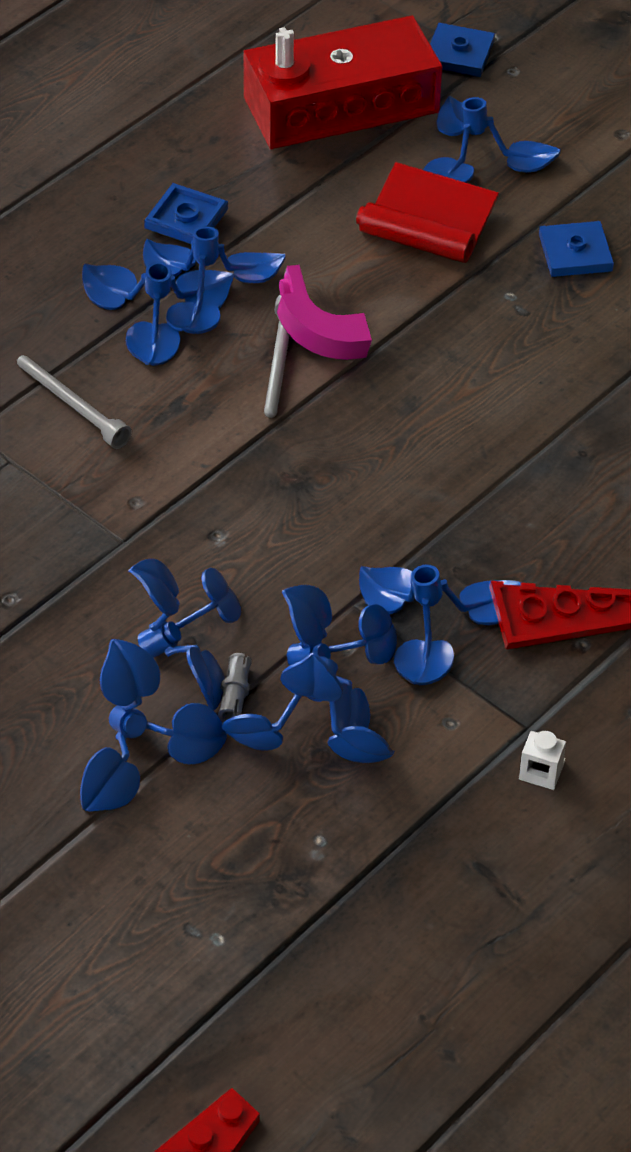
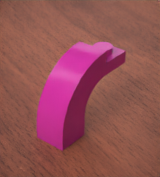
(318, 330)

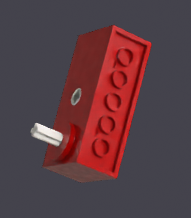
(341, 81)

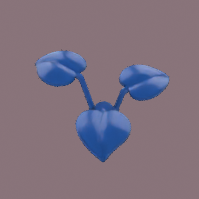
(472, 119)
(205, 249)
(152, 342)
(390, 587)
(311, 615)
(164, 635)
(124, 679)
(316, 680)

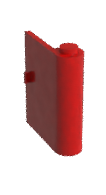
(428, 212)

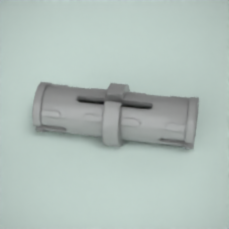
(235, 686)

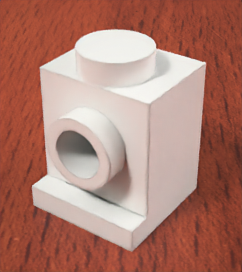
(545, 749)

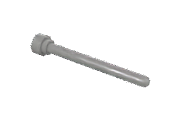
(277, 368)
(114, 431)

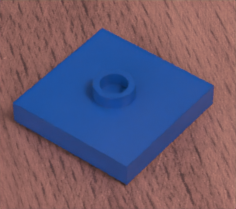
(462, 48)
(183, 211)
(576, 248)

